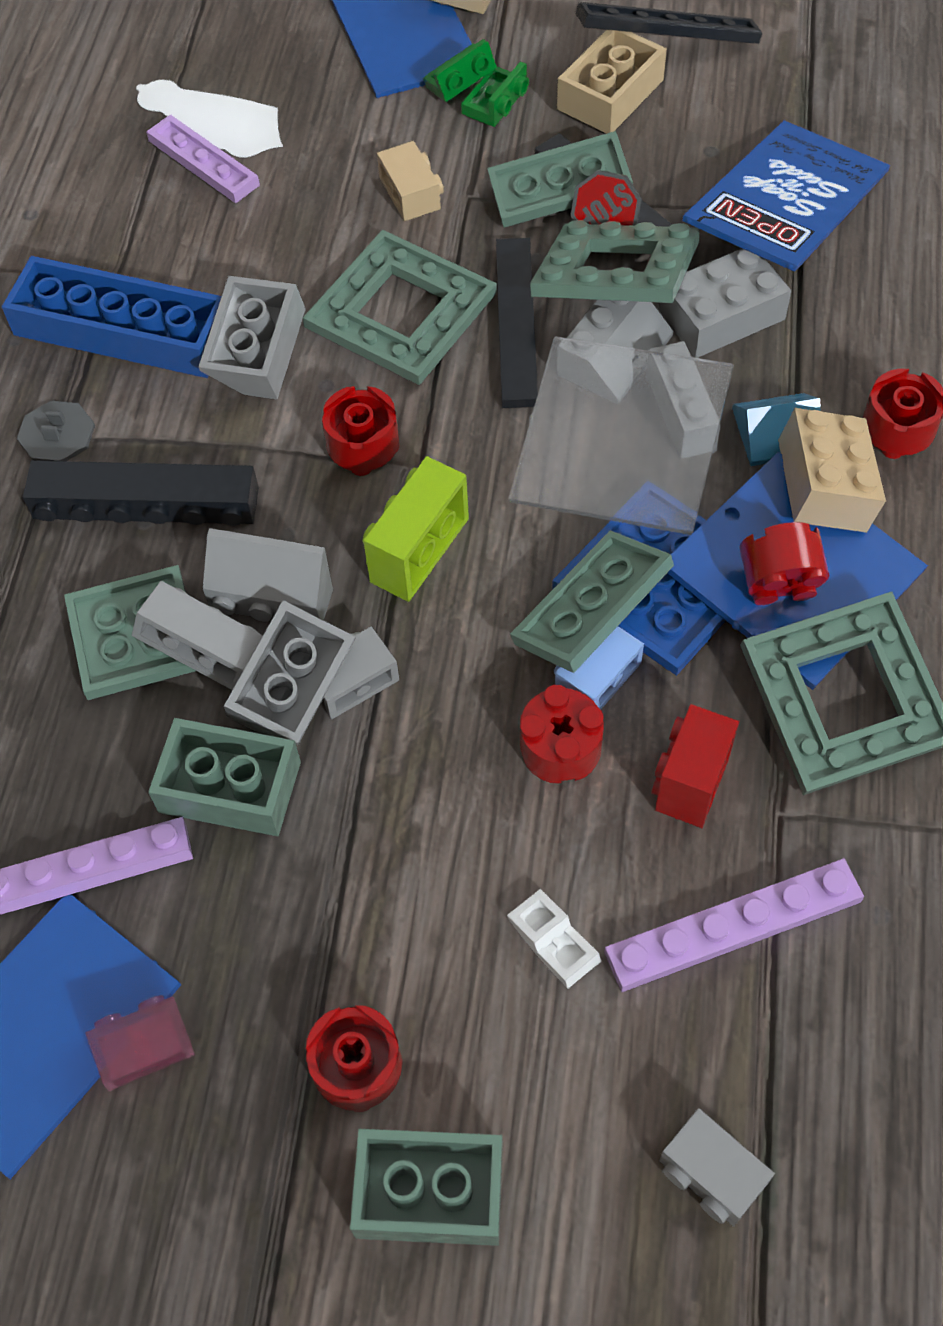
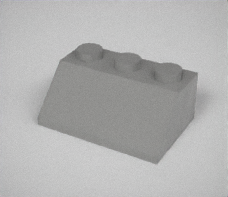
(624, 325)
(253, 335)
(257, 573)
(288, 674)

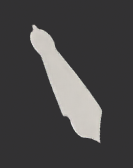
(225, 121)

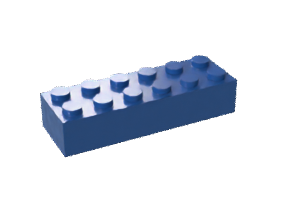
(111, 314)

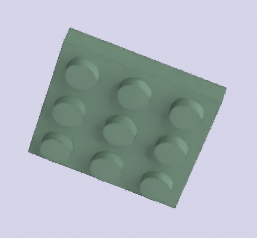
(103, 639)

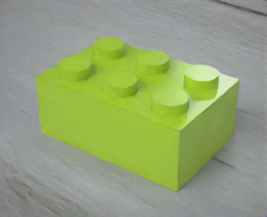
(416, 528)

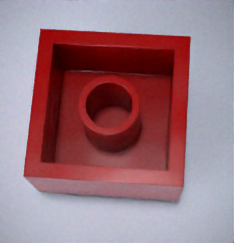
(694, 764)

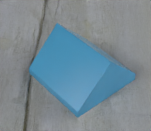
(764, 421)

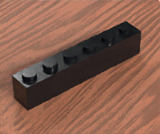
(141, 492)

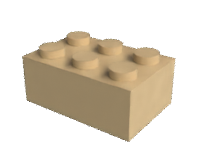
(611, 79)
(831, 470)

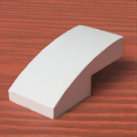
(553, 938)

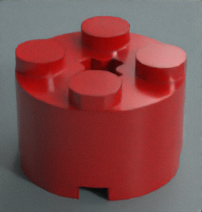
(904, 412)
(360, 429)
(784, 563)
(561, 734)
(354, 1032)

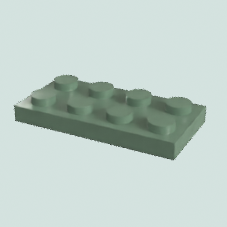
(547, 180)
(592, 600)

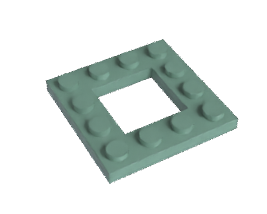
(566, 277)
(412, 357)
(812, 756)

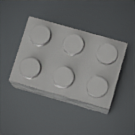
(726, 302)

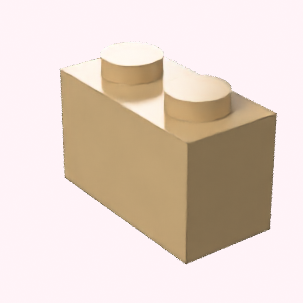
(409, 180)

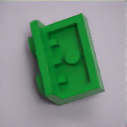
(461, 71)
(496, 94)

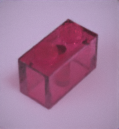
(139, 1042)

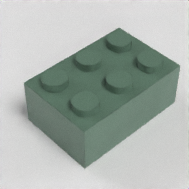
(225, 776)
(427, 1187)

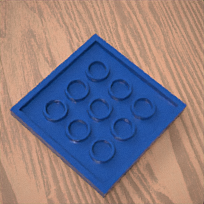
(669, 617)

